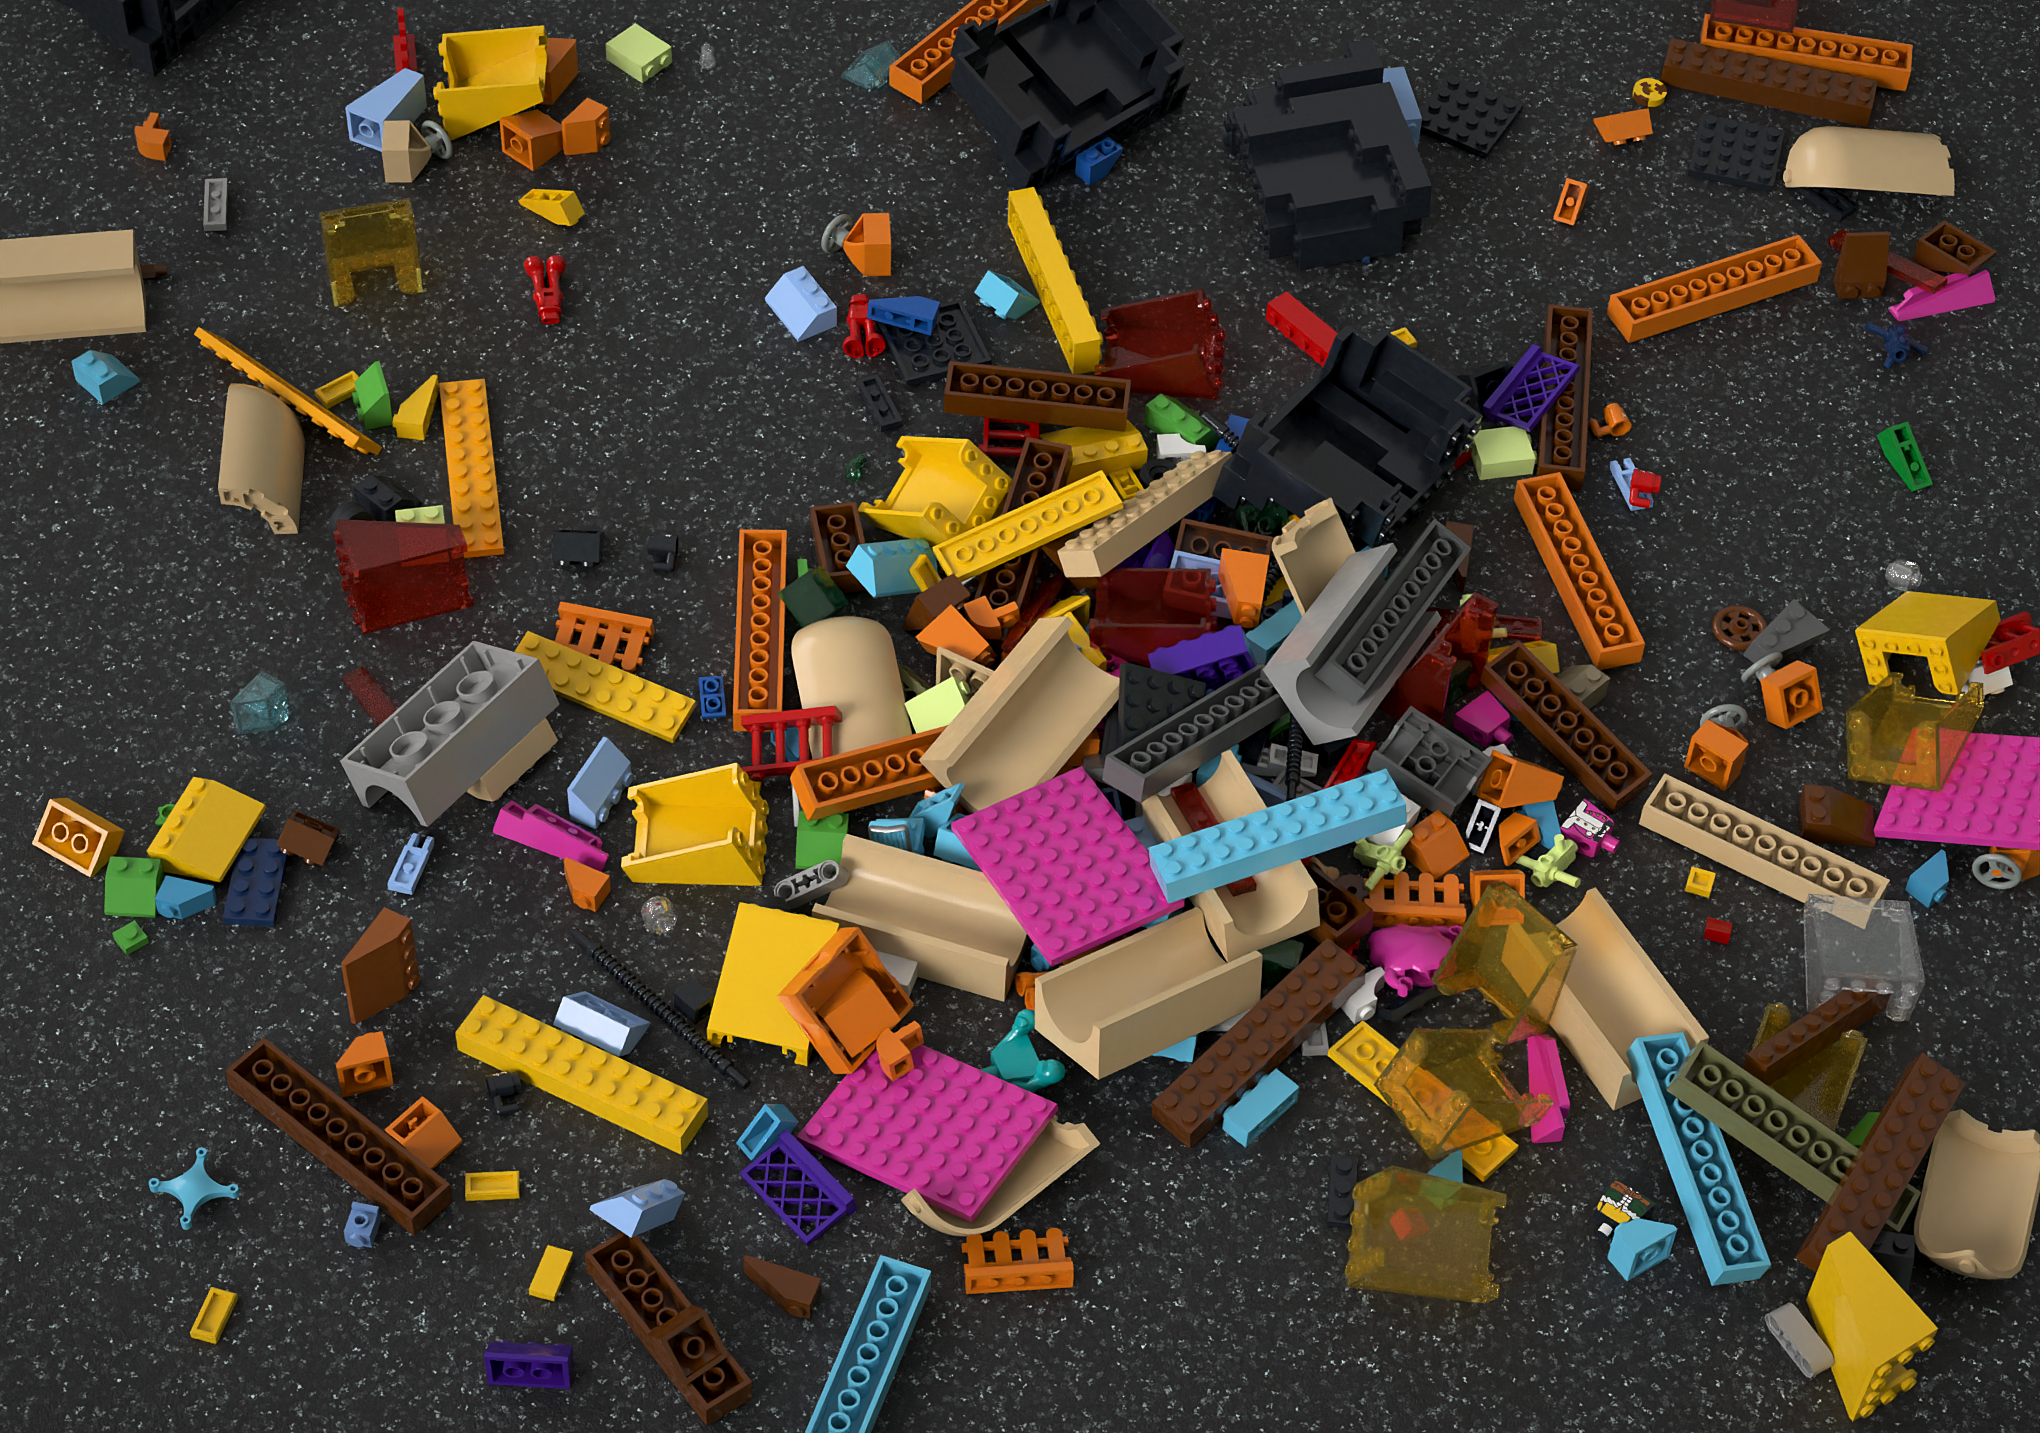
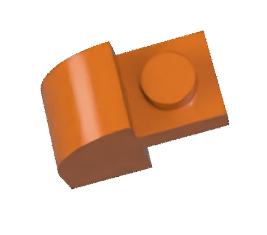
(152, 139)
(988, 621)
(895, 1049)

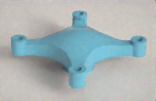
(194, 1188)

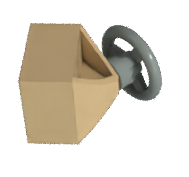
(408, 151)

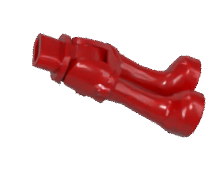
(547, 299)
(857, 320)

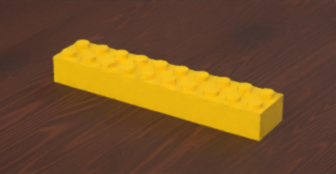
(1054, 281)
(582, 1074)

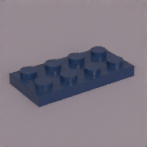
(256, 884)

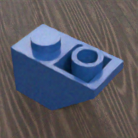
(1097, 160)

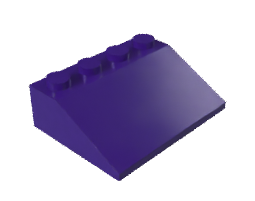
(1209, 659)

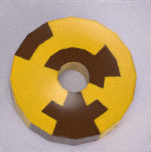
(1649, 92)

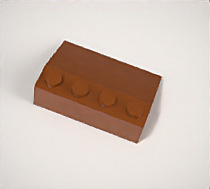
(380, 966)

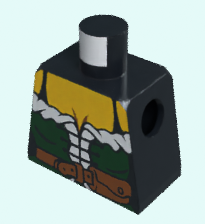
(1618, 1206)

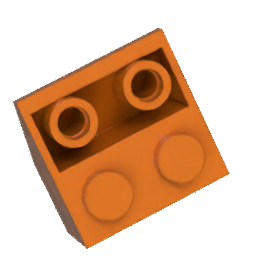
(425, 1133)

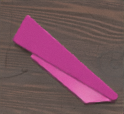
(1958, 294)
(550, 834)
(1548, 1078)

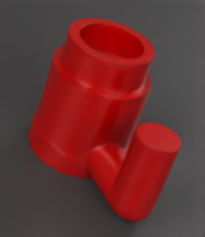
(1643, 482)

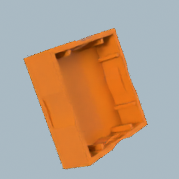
(823, 977)

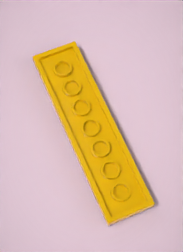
(1028, 527)
(609, 689)
(1366, 1056)

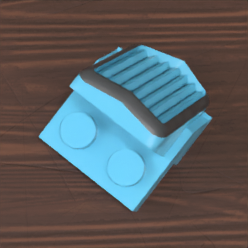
(899, 833)

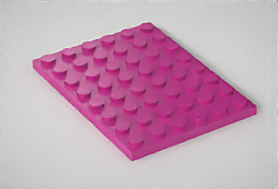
(1985, 801)
(1065, 865)
(931, 1130)

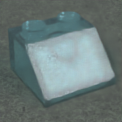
(872, 66)
(260, 705)

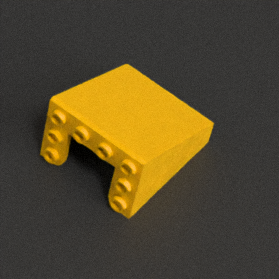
(490, 76)
(941, 492)
(1936, 626)
(699, 830)
(760, 961)
(1866, 1326)

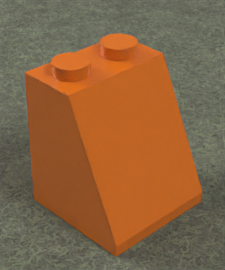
(560, 69)
(531, 138)
(1243, 584)
(955, 634)
(1517, 782)
(857, 1013)

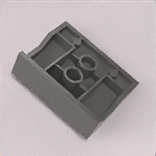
(1430, 763)

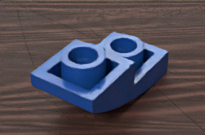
(1203, 512)
(712, 697)

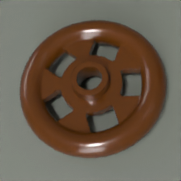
(1733, 612)

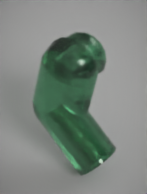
(852, 468)

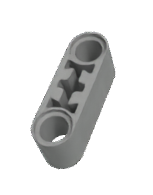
(812, 883)
(1799, 1340)

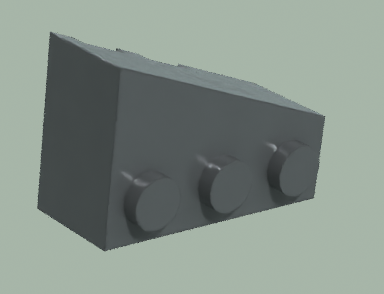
(1788, 633)

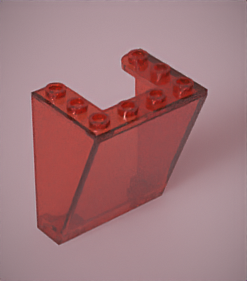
(1763, 14)
(1165, 346)
(401, 571)
(1151, 610)
(1427, 677)

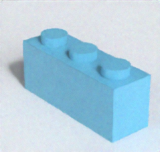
(1260, 1107)

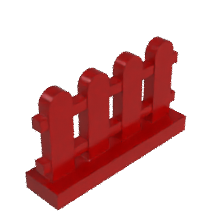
(404, 46)

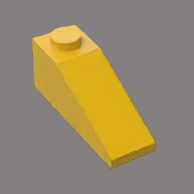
(555, 205)
(417, 411)
(1125, 483)

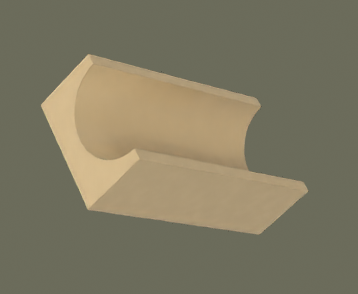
(70, 286)
(1023, 719)
(1284, 895)
(929, 914)
(1143, 995)
(1613, 999)

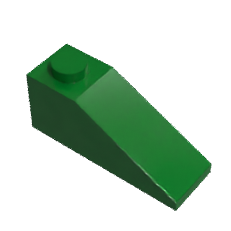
(1904, 455)

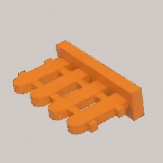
(608, 624)
(1417, 913)
(1019, 1275)

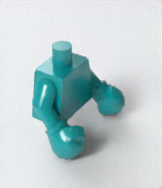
(1017, 1061)

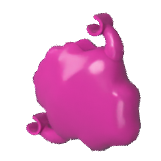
(1410, 953)

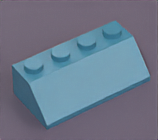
(886, 565)

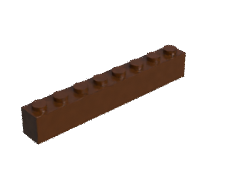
(1812, 1034)

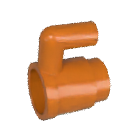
(1616, 421)

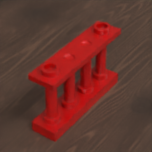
(1033, 432)
(2011, 643)
(779, 722)

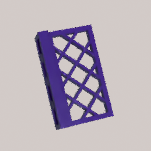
(1516, 383)
(818, 1177)

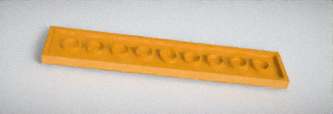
(287, 392)
(471, 466)

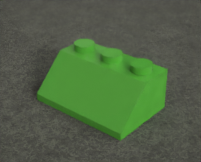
(1171, 416)

